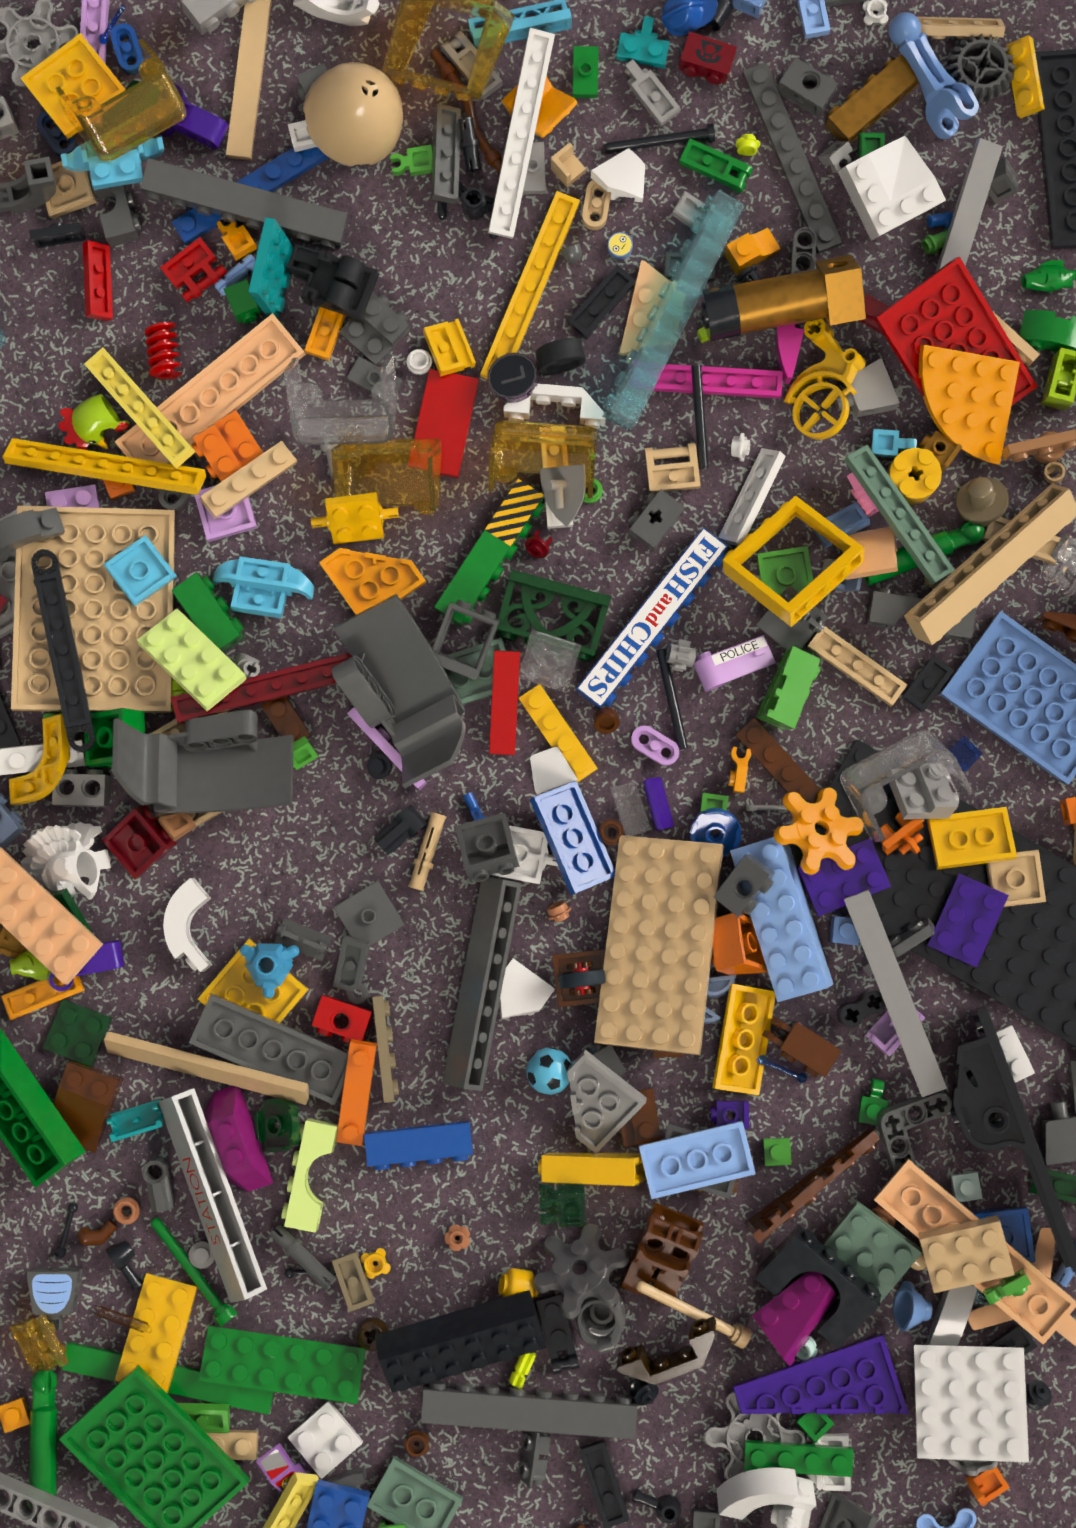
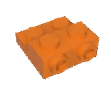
(226, 446)

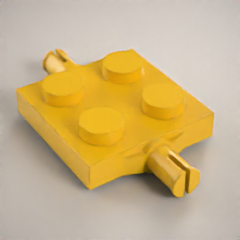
(354, 518)

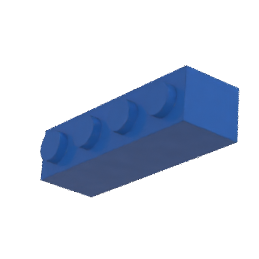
(418, 1144)

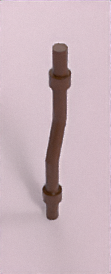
(448, 73)

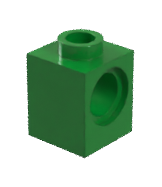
(242, 303)

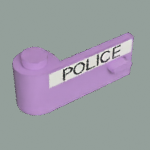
(733, 663)

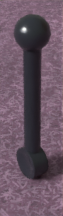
(61, 1251)
(289, 1272)

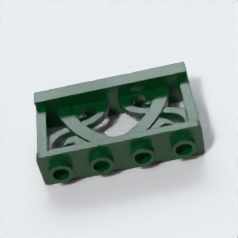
(530, 586)

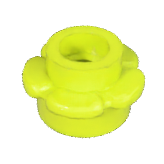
(747, 145)

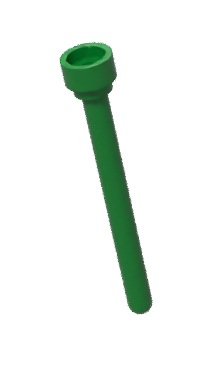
(222, 1311)

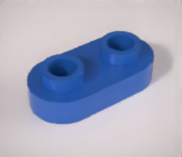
(127, 50)

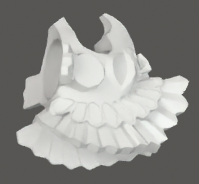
(62, 856)

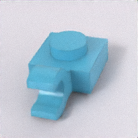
(887, 443)

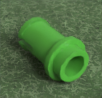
(934, 243)

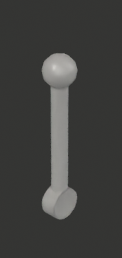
(764, 807)

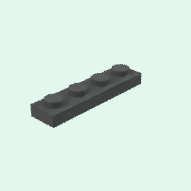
(445, 154)

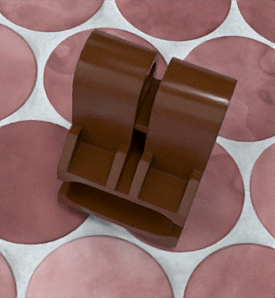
(666, 1243)

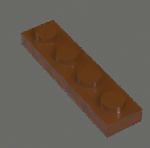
(777, 761)

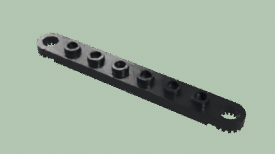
(63, 650)

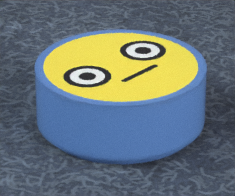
(620, 245)

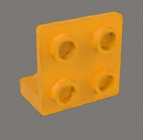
(553, 107)

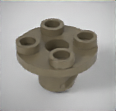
(982, 500)

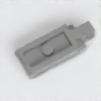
(651, 93)

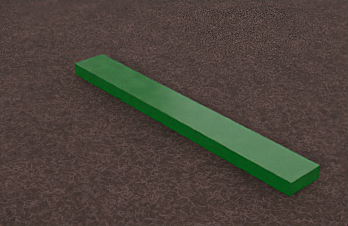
(185, 1380)

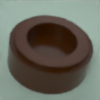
(606, 720)

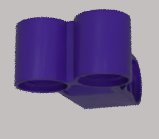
(199, 125)
(106, 958)

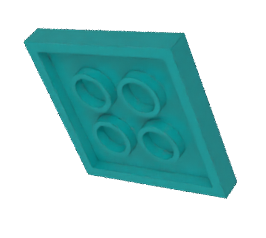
(271, 270)

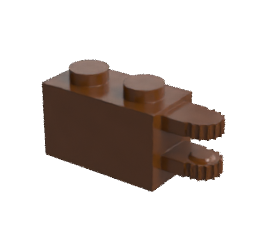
(805, 1047)

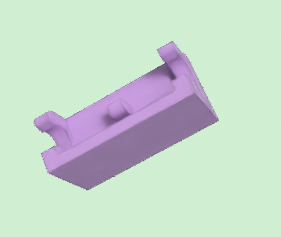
(884, 1034)

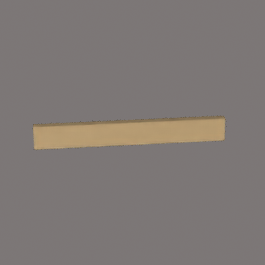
(248, 80)
(207, 1068)

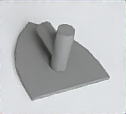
(564, 490)

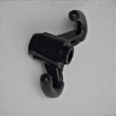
(474, 204)

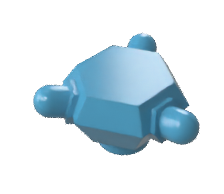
(269, 964)

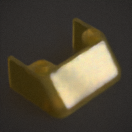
(129, 116)
(534, 445)

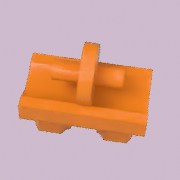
(903, 835)

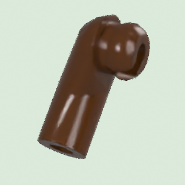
(96, 1237)

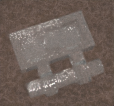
(1065, 559)

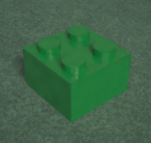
(103, 721)

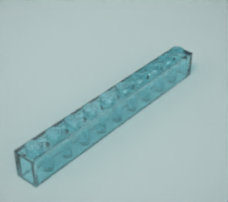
(672, 311)

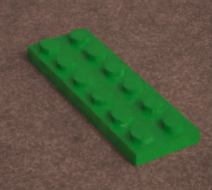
(282, 1364)

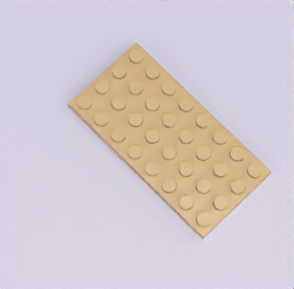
(659, 945)

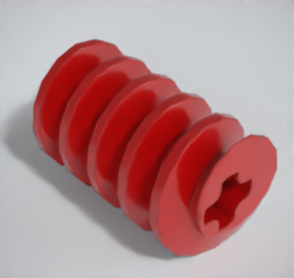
(161, 350)

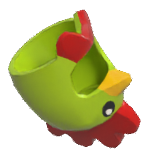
(89, 421)

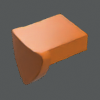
(987, 1485)

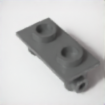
(306, 939)
(532, 1468)

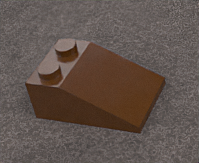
(86, 1101)

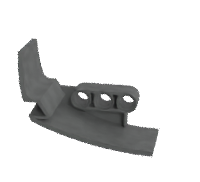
(401, 685)
(206, 768)

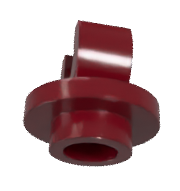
(536, 546)

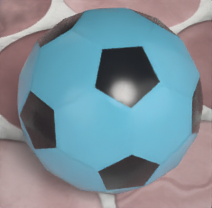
(548, 1071)

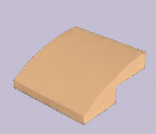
(879, 552)

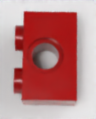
(326, 1015)

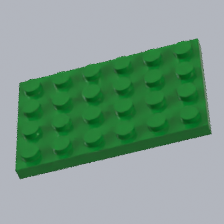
(154, 1455)

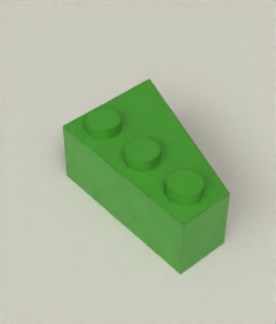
(789, 689)

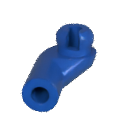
(940, 219)

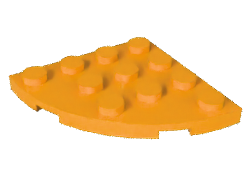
(969, 398)

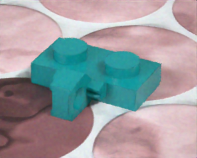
(643, 46)

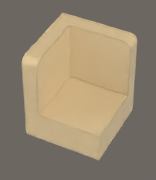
(566, 165)

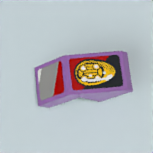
(278, 1467)

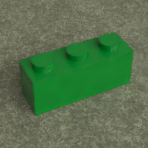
(209, 611)

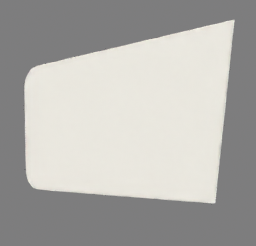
(550, 770)

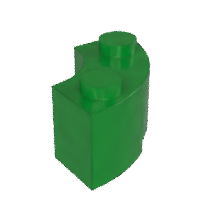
(1048, 332)

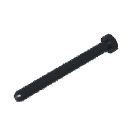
(671, 138)

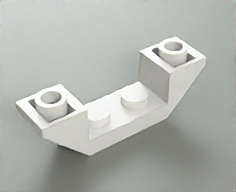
(569, 396)

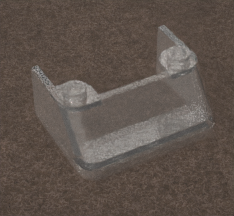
(341, 420)
(865, 778)

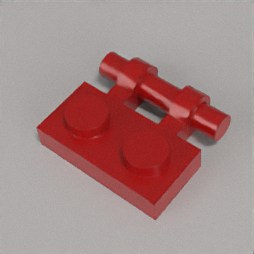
(188, 264)

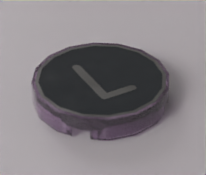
(513, 377)

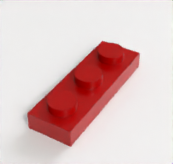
(97, 281)

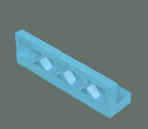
(547, 22)

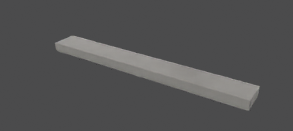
(895, 993)

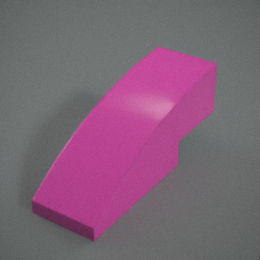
(787, 348)

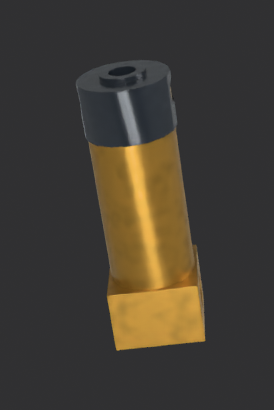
(826, 292)

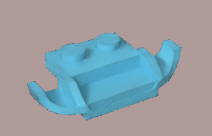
(118, 172)
(262, 585)

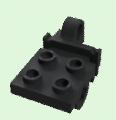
(332, 281)

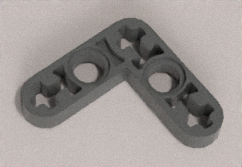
(903, 1122)

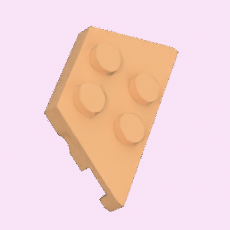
(644, 297)

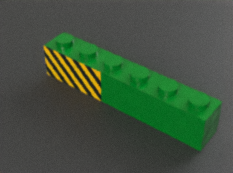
(492, 550)

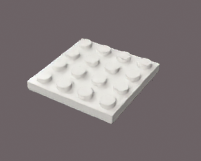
(970, 1403)

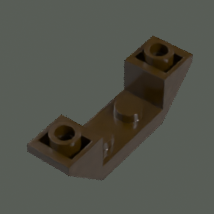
(637, 1363)

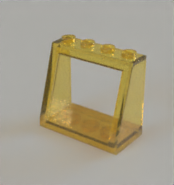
(407, 31)

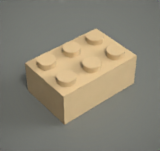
(966, 1254)

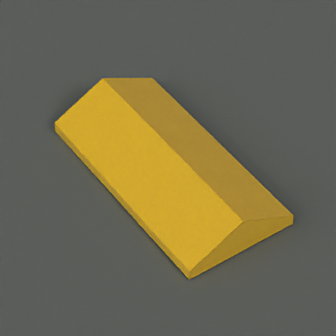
(741, 1041)

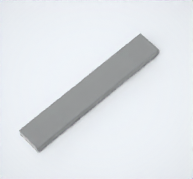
(970, 202)

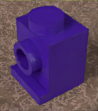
(740, 1108)

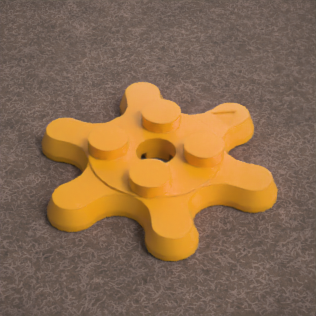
(803, 832)

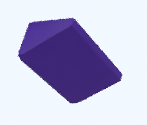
(658, 803)

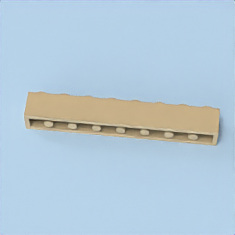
(992, 564)

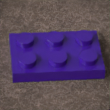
(833, 884)
(967, 920)

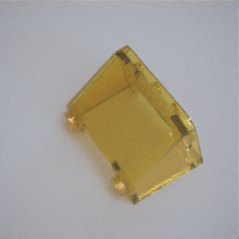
(398, 470)

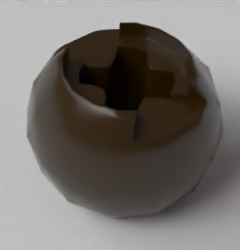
(367, 1325)

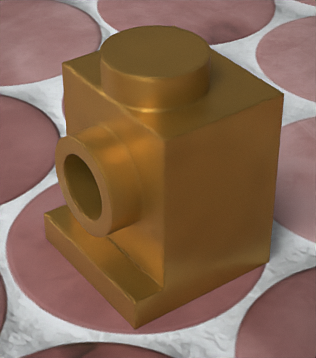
(949, 452)

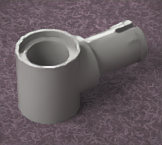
(247, 664)

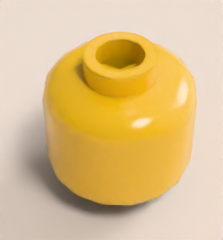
(516, 1281)

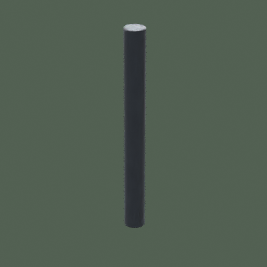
(699, 416)
(672, 699)

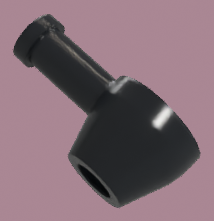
(121, 1255)
(660, 1505)

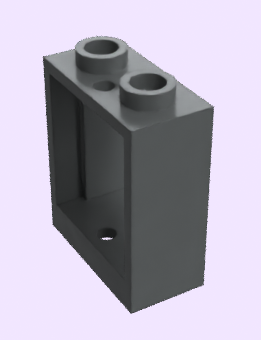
(457, 665)

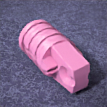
(862, 497)

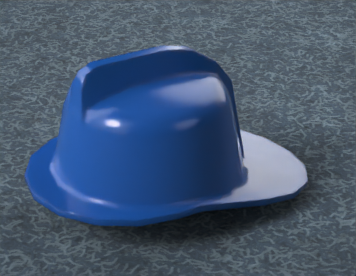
(687, 15)

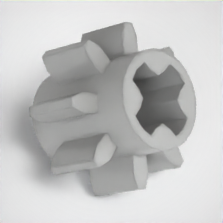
(680, 655)

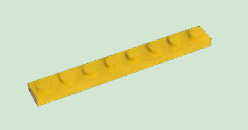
(533, 278)
(104, 466)

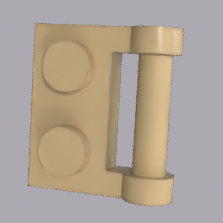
(672, 476)

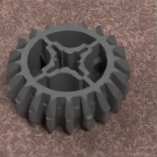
(1000, 72)

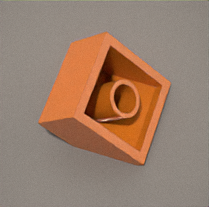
(736, 946)

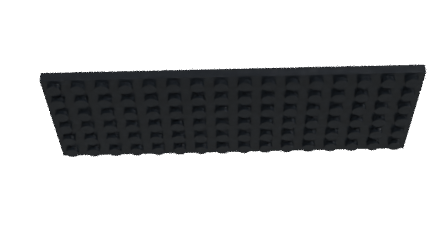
(1033, 945)

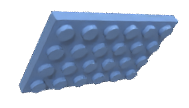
(1021, 695)

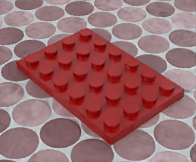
(951, 315)

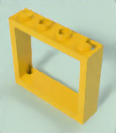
(820, 587)

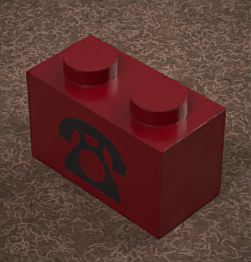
(707, 58)

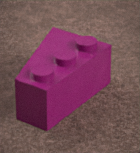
(794, 1313)

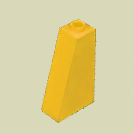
(592, 1168)

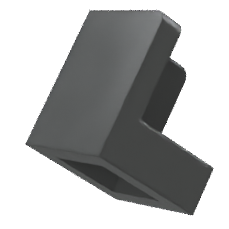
(1004, 181)

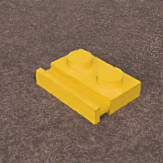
(449, 347)

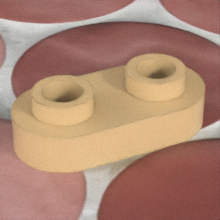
(595, 206)

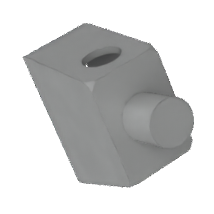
(874, 391)

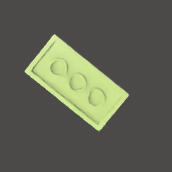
(192, 659)

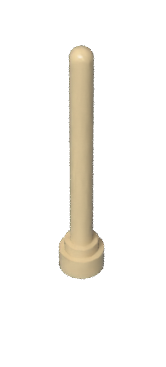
(737, 1334)

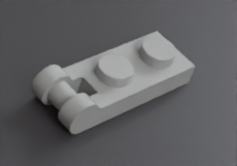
(465, 59)

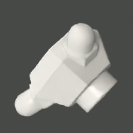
(790, 1517)

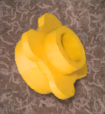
(382, 1267)

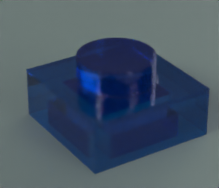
(965, 753)

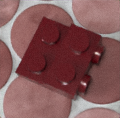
(139, 841)

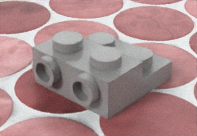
(924, 795)

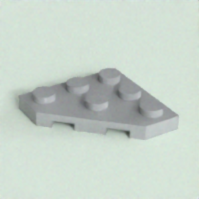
(600, 1101)

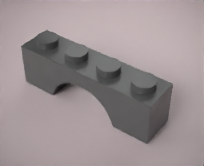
(887, 608)

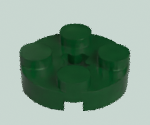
(286, 1115)

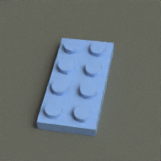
(697, 1159)

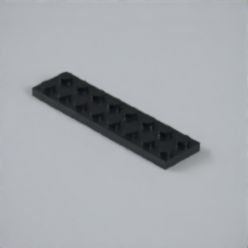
(1058, 142)

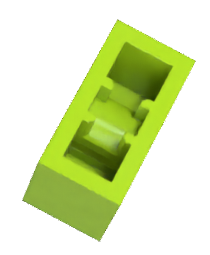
(1061, 380)

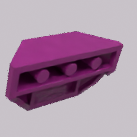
(236, 1140)

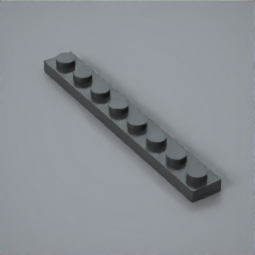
(791, 156)

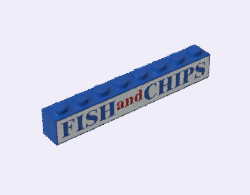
(651, 619)

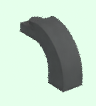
(31, 189)
(28, 528)

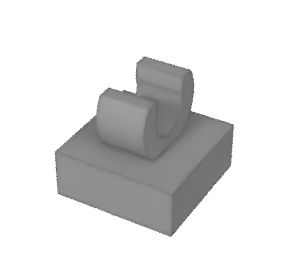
(835, 153)

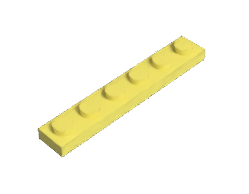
(139, 408)

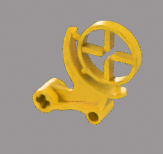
(838, 366)

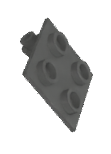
(797, 634)

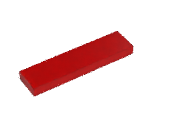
(504, 702)

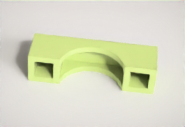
(304, 1207)

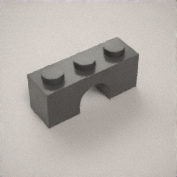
(120, 223)

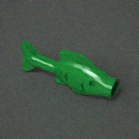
(1049, 277)

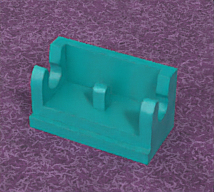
(135, 1120)

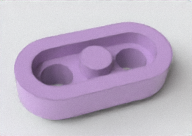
(655, 745)

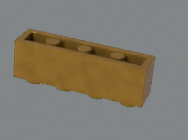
(873, 100)

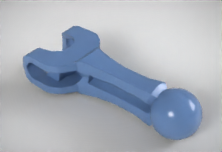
(940, 90)

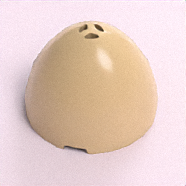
(349, 123)

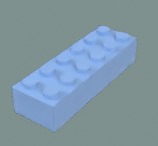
(785, 925)

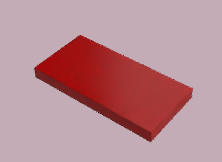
(447, 416)

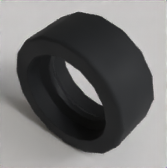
(560, 356)

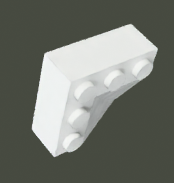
(890, 187)

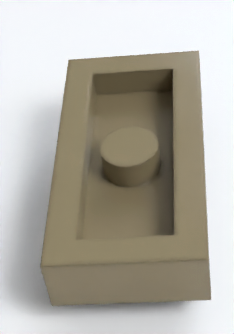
(353, 1281)

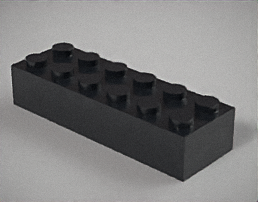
(460, 1341)

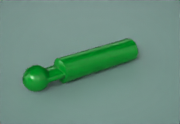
(947, 541)
(43, 1433)

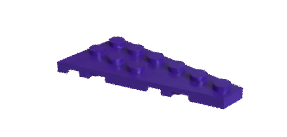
(835, 1382)

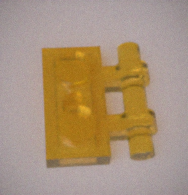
(31, 1341)

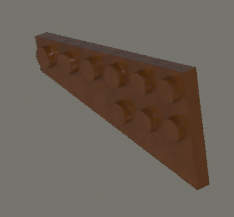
(805, 1190)

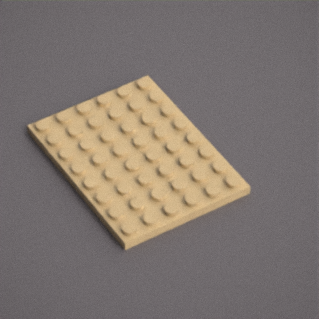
(101, 615)

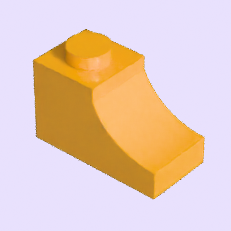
(750, 250)

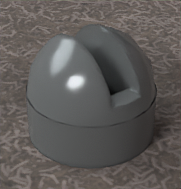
(572, 253)

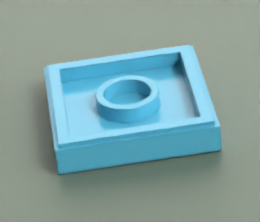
(140, 570)

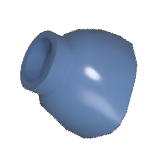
(910, 1307)

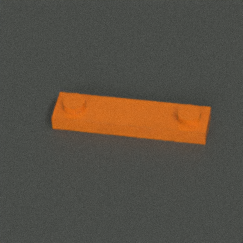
(356, 1092)

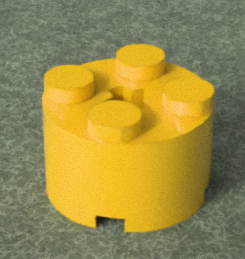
(921, 464)

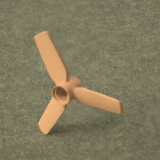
(992, 1314)

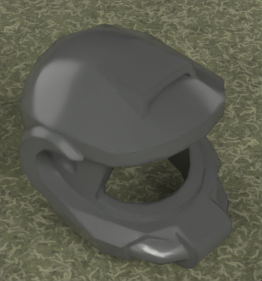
(601, 1324)

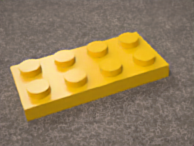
(166, 1309)

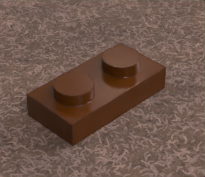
(285, 718)

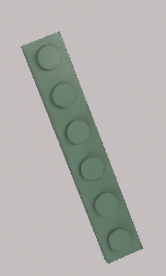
(899, 515)

